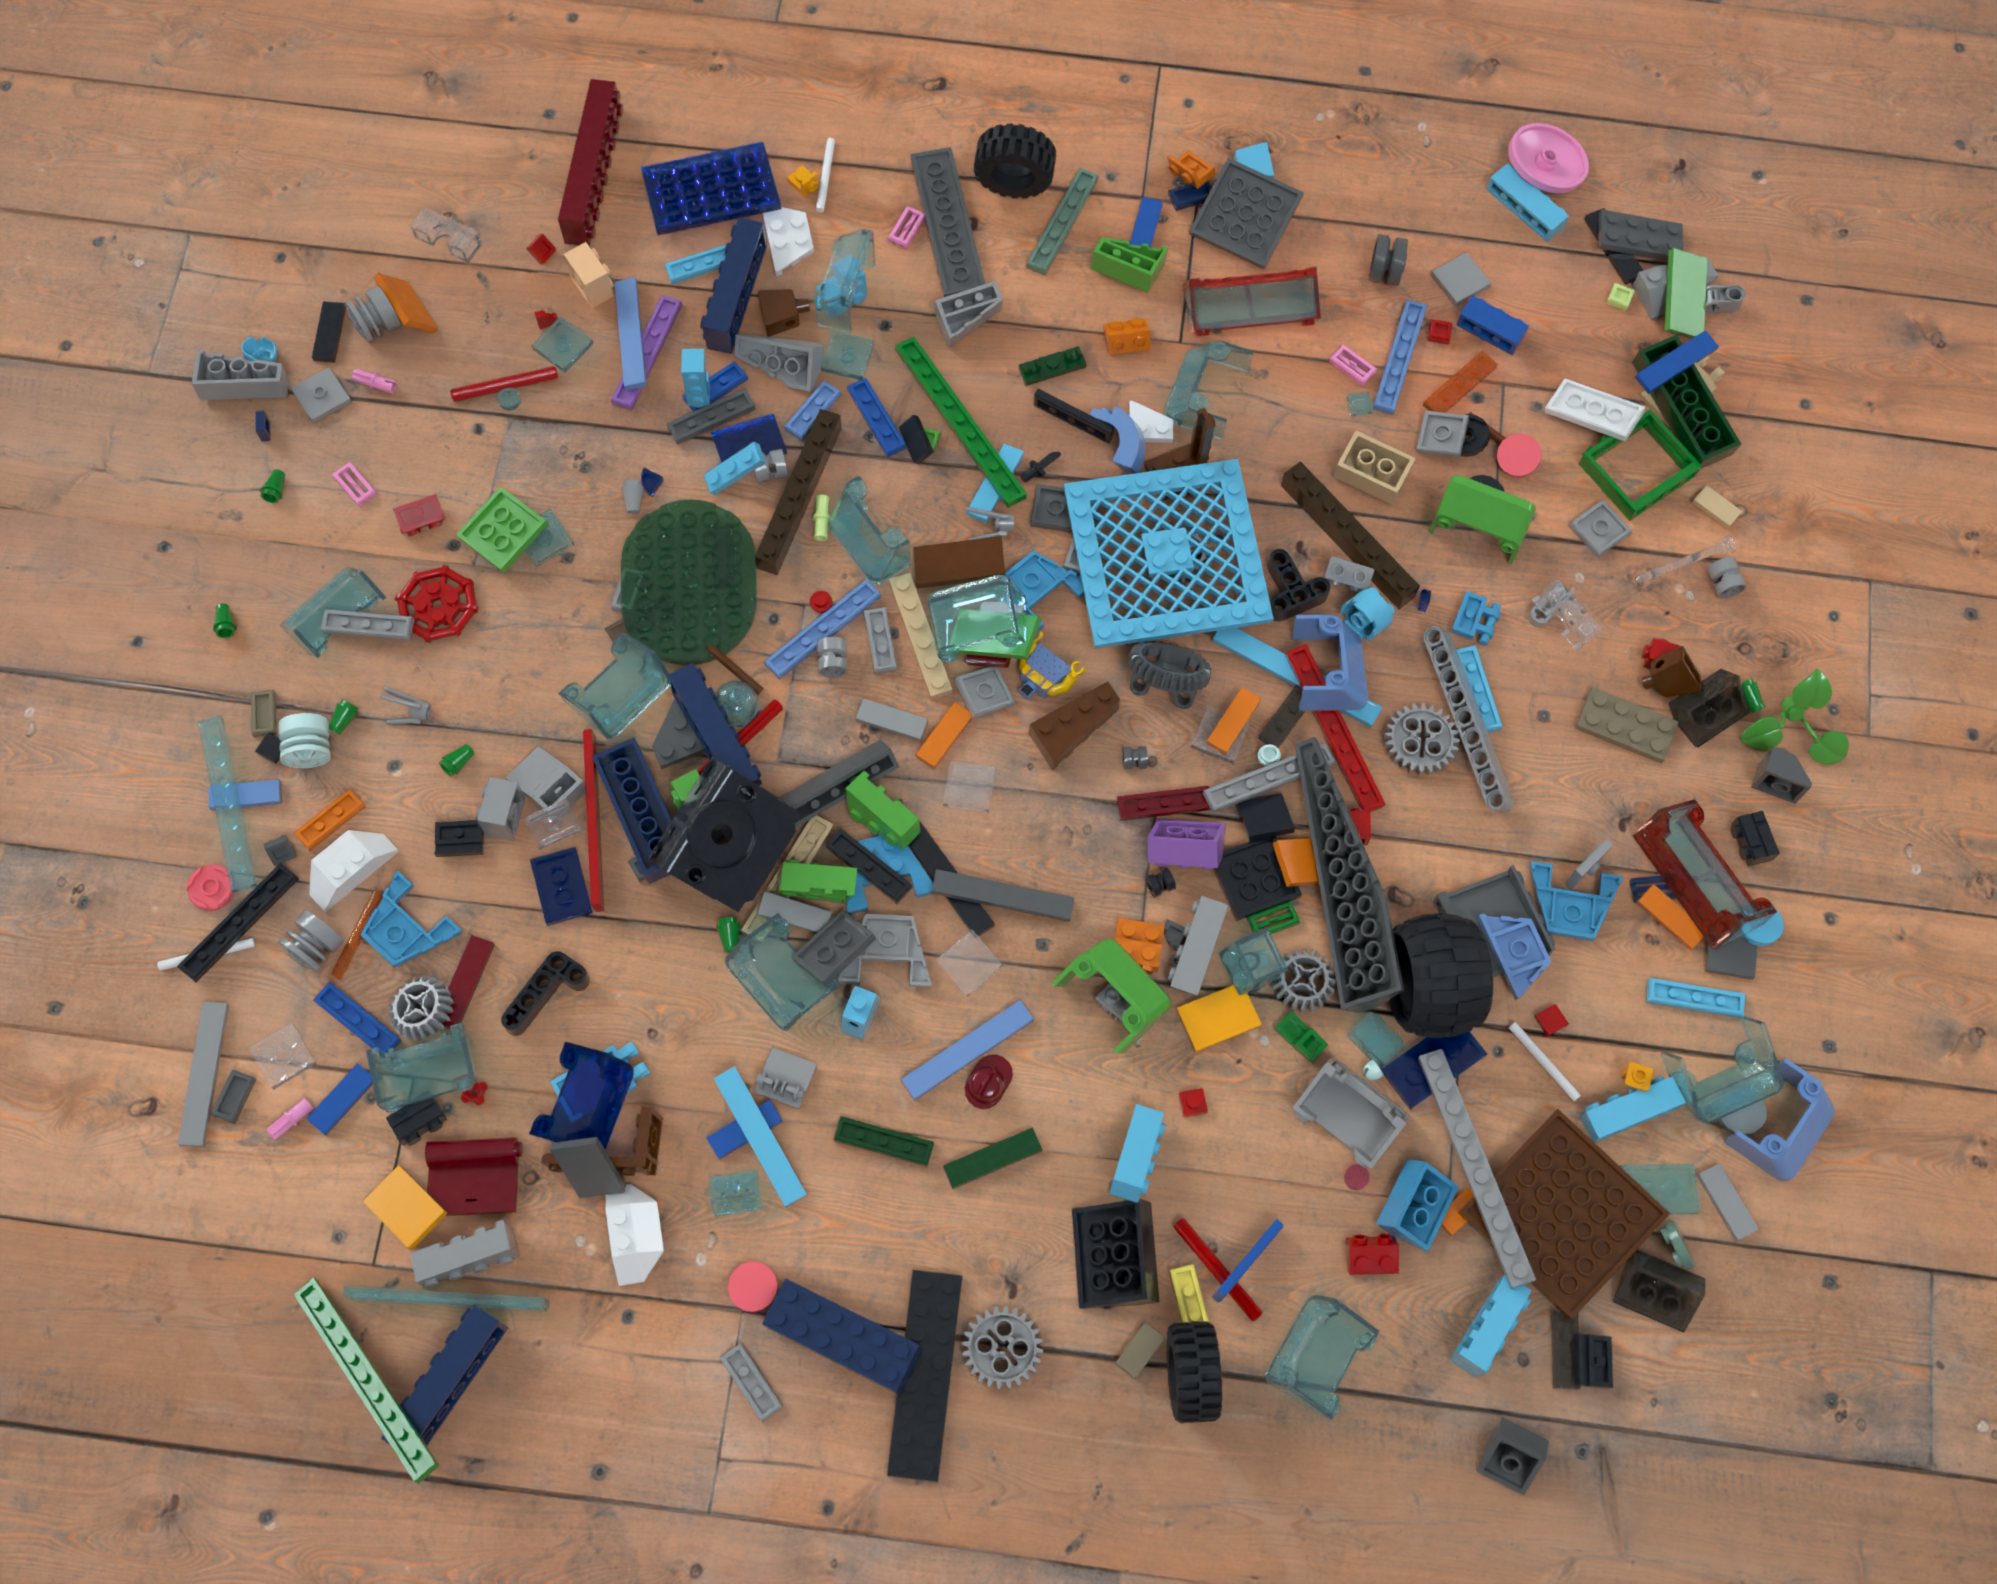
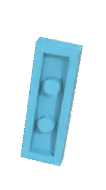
(734, 468)

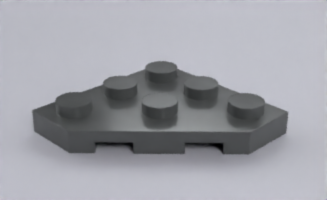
(675, 739)

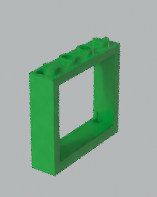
(1667, 441)

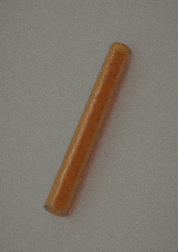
(355, 937)

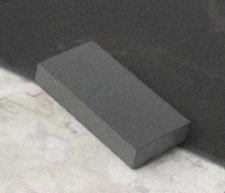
(233, 1096)

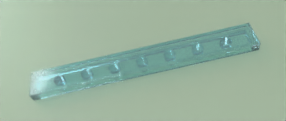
(227, 804)
(446, 1298)

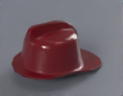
(988, 1081)

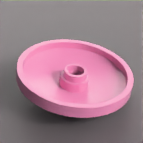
(1548, 158)

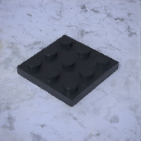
(1253, 878)

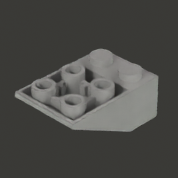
(546, 780)

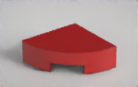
(545, 319)

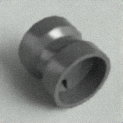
(1135, 758)

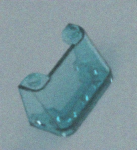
(874, 553)
(977, 614)
(620, 689)
(772, 978)
(423, 1070)
(1319, 1353)

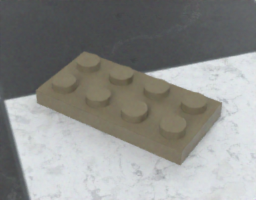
(1627, 725)

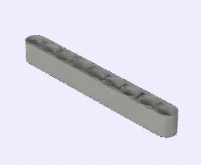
(1474, 726)

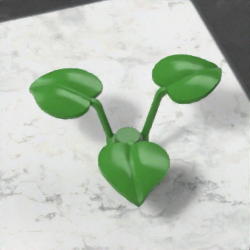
(1810, 692)

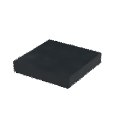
(1265, 817)

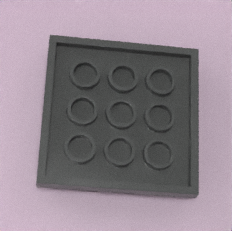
(1246, 213)

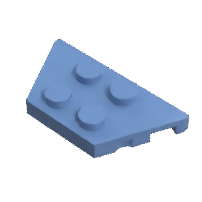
(1516, 950)

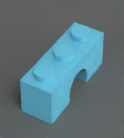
(695, 377)

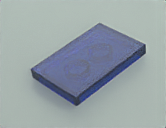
(737, 437)
(561, 886)

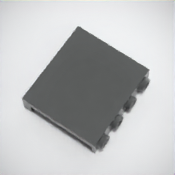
(1496, 897)

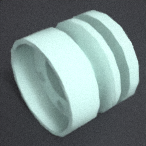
(304, 740)

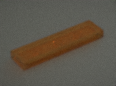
(1461, 383)

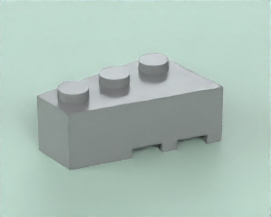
(967, 310)

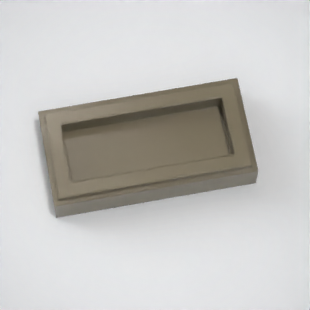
(263, 713)
(1140, 1350)

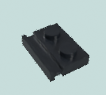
(458, 838)
(1593, 1361)

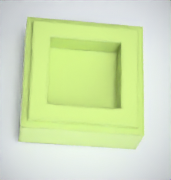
(1620, 297)

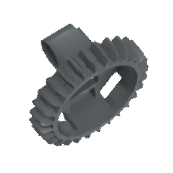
(1169, 671)

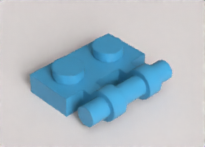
(1469, 616)

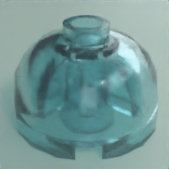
(738, 702)

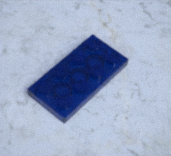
(1407, 1074)

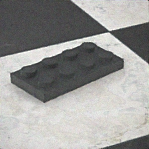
(1638, 235)

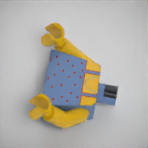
(1046, 673)

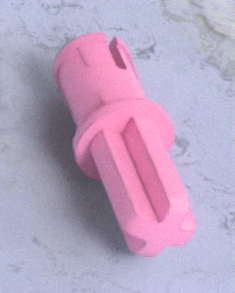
(374, 381)
(289, 1118)

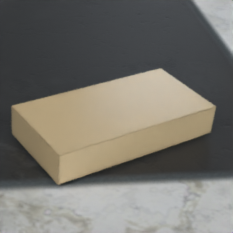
(1717, 507)

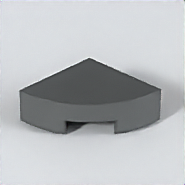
(1174, 934)

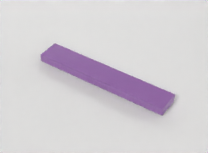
(653, 341)

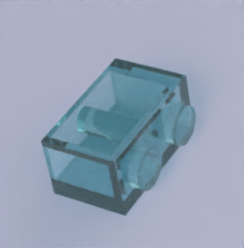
(1376, 1039)

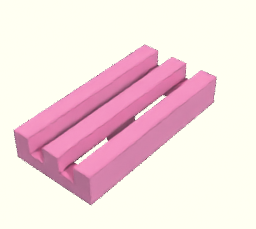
(900, 241)
(1350, 368)
(364, 496)

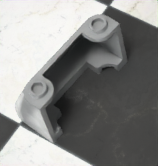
(1352, 1111)

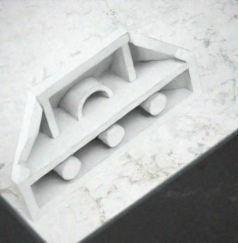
(347, 865)
(633, 1234)

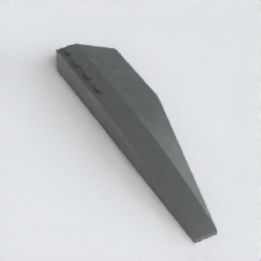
(1350, 892)

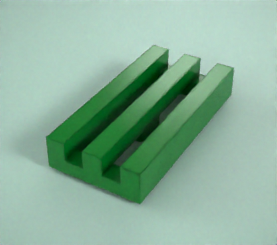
(1288, 905)

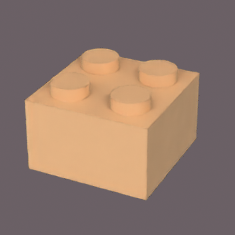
(589, 274)

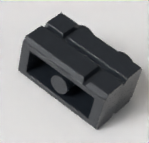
(1754, 838)
(416, 1120)

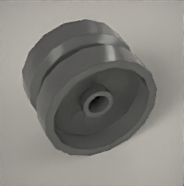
(1389, 260)

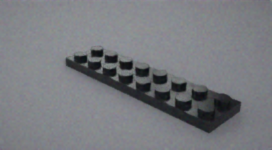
(924, 1400)

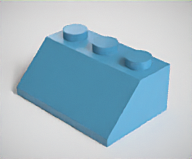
(1417, 1204)

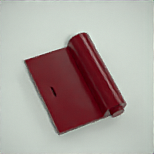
(474, 1171)

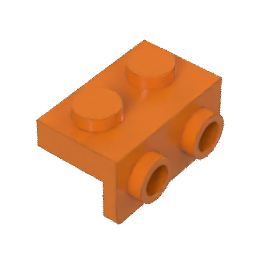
(1191, 169)
(1127, 336)

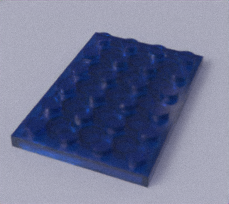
(710, 188)

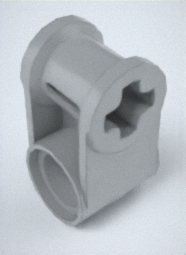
(1721, 298)

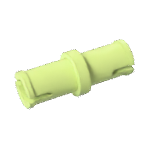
(821, 517)

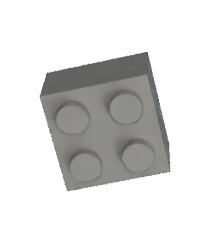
(500, 808)

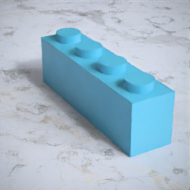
(1527, 202)
(1632, 1109)
(1137, 1154)

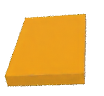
(1218, 1018)
(405, 1207)

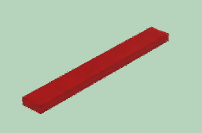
(1337, 734)
(593, 821)

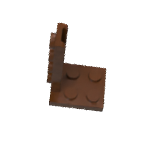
(1191, 454)
(644, 1146)

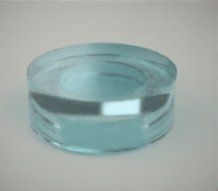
(509, 399)

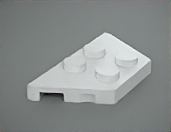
(787, 237)

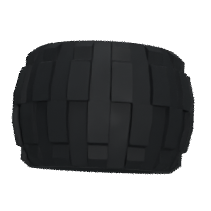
(1443, 976)

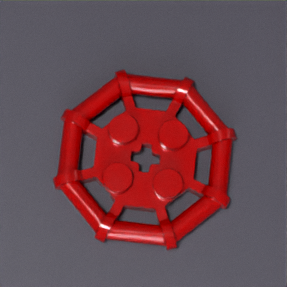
(446, 595)

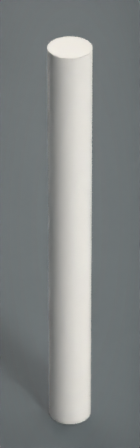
(825, 175)
(174, 962)
(1544, 1061)

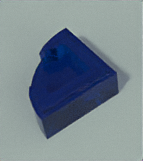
(650, 481)
(1424, 600)

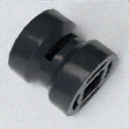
(1160, 882)

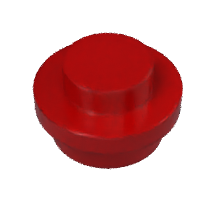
(821, 601)

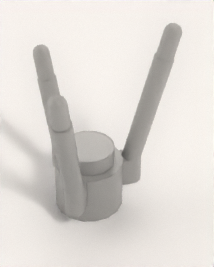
(1002, 522)
(418, 709)

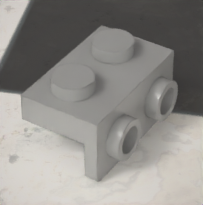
(1349, 573)

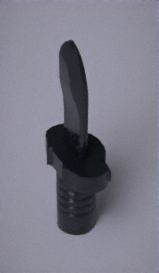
(1037, 468)

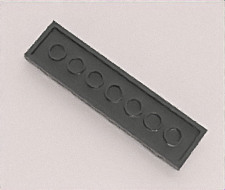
(947, 220)

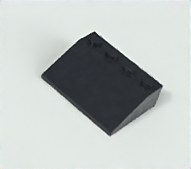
(1115, 1254)

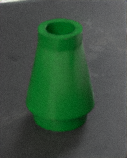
(273, 487)
(223, 622)
(1753, 695)
(342, 716)
(456, 760)
(729, 932)

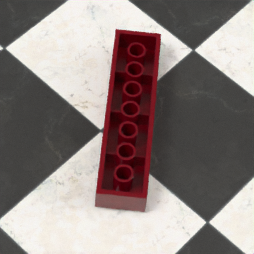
(590, 162)

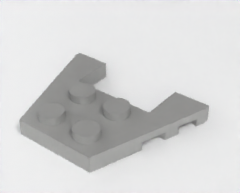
(895, 942)

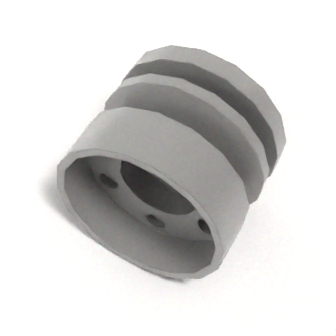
(372, 314)
(310, 941)

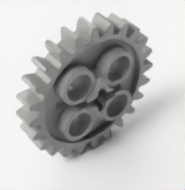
(1442, 741)
(1020, 1333)

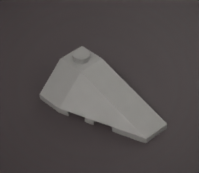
(1652, 288)
(789, 360)

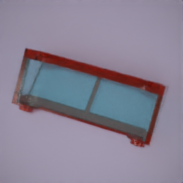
(1252, 301)
(1700, 875)

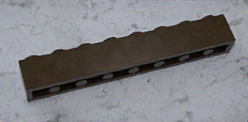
(798, 492)
(1349, 534)

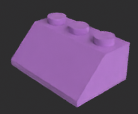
(1186, 843)

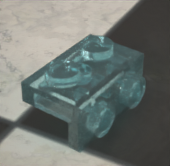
(735, 1193)

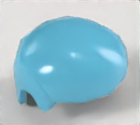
(259, 349)

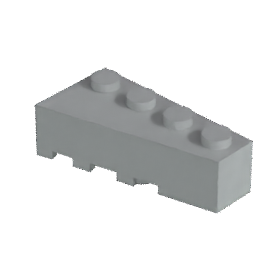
(236, 378)
(1199, 945)
(465, 1255)

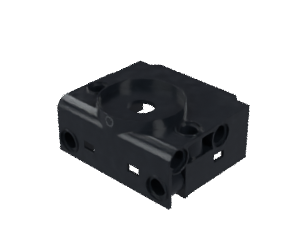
(759, 835)

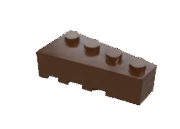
(1071, 724)

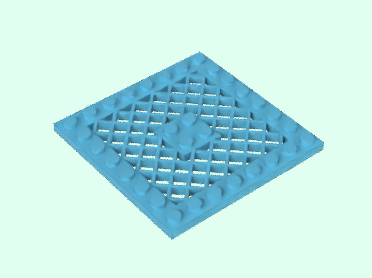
(1167, 553)

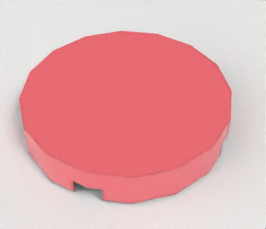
(1519, 455)
(210, 888)
(753, 1287)

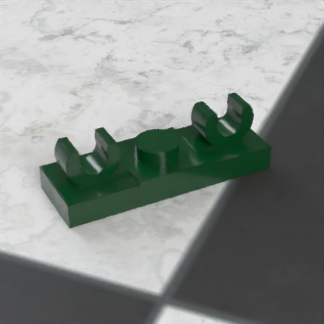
(1052, 366)

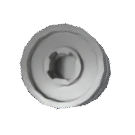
(764, 473)
(1726, 576)
(832, 657)

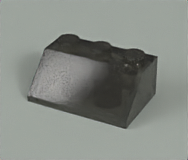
(1712, 709)
(1660, 1290)

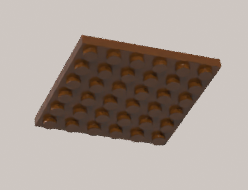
(1571, 1212)

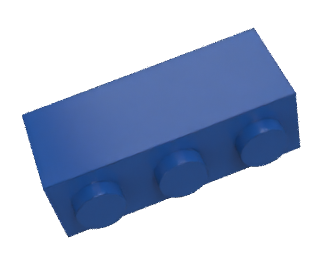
(1492, 325)

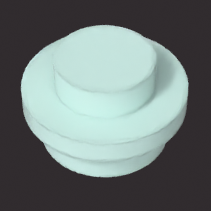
(1268, 754)

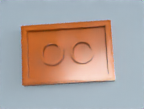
(406, 303)

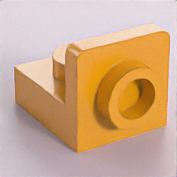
(804, 181)
(1637, 1076)

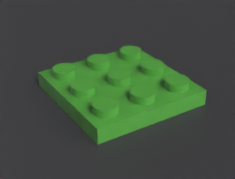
(502, 529)

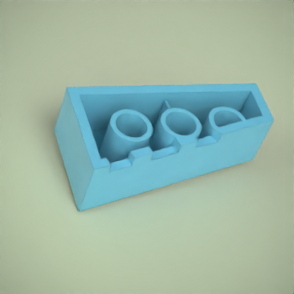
(1490, 1327)

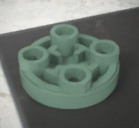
(1682, 1255)

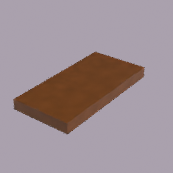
(958, 562)

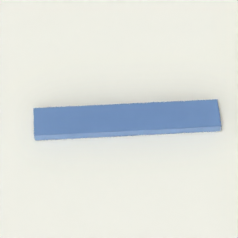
(630, 334)
(1399, 357)
(824, 626)
(967, 1050)

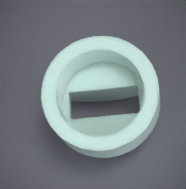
(1372, 1071)

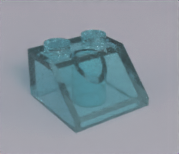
(1253, 962)

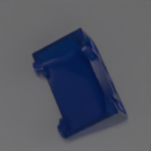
(588, 1098)

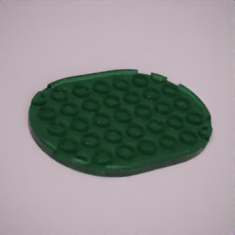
(688, 581)

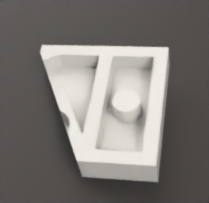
(1152, 424)

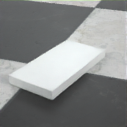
(1595, 409)

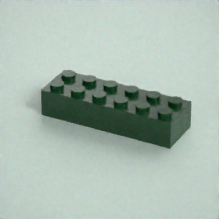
(1690, 408)

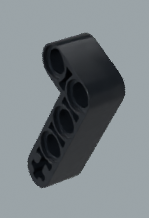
(542, 995)

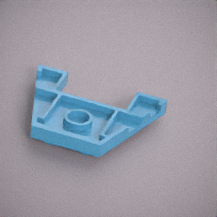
(1039, 577)
(900, 861)
(1572, 912)
(397, 934)

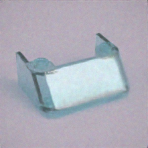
(841, 279)
(1184, 400)
(344, 592)
(1736, 1088)

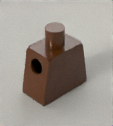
(781, 310)
(1673, 674)

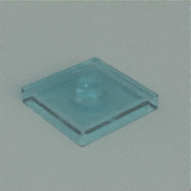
(562, 344)
(847, 355)
(550, 542)

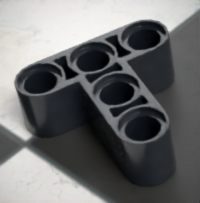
(1298, 588)

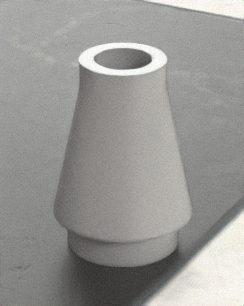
(632, 495)

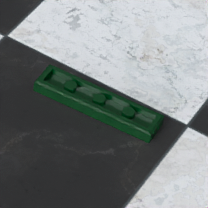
(883, 1141)
(992, 1158)

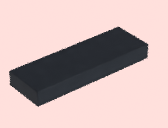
(328, 332)

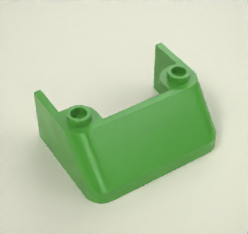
(1485, 511)
(1144, 995)

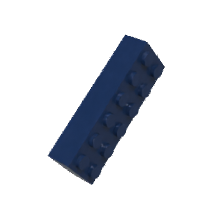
(734, 285)
(710, 722)
(635, 801)
(842, 1336)
(452, 1371)

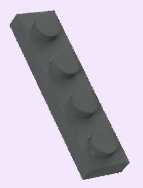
(711, 416)

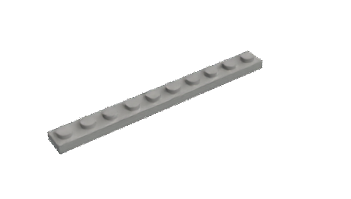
(1476, 1169)

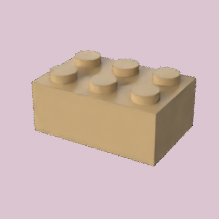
(1374, 467)

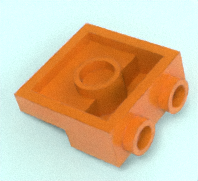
(1141, 941)

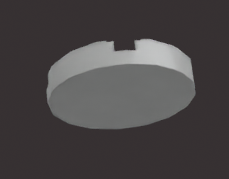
(1746, 1120)

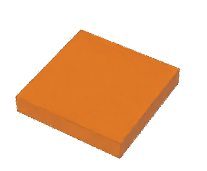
(1297, 861)

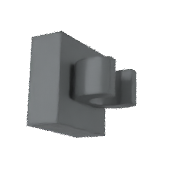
(279, 850)

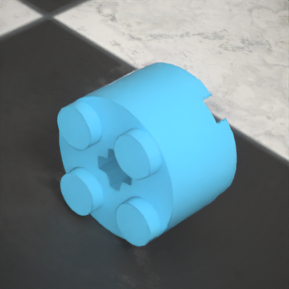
(1368, 613)

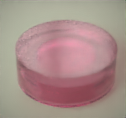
(1356, 1177)

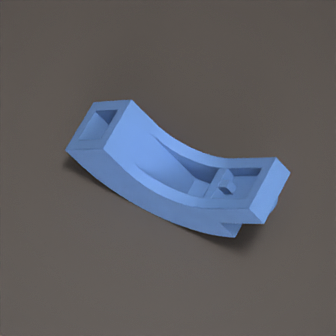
(1132, 442)

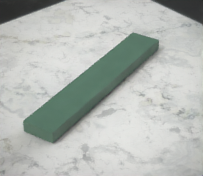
(1062, 221)

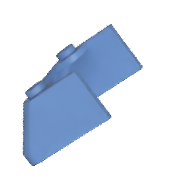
(1344, 687)
(1781, 1157)

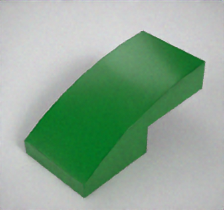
(1300, 1037)

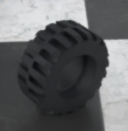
(1015, 161)
(1194, 1372)

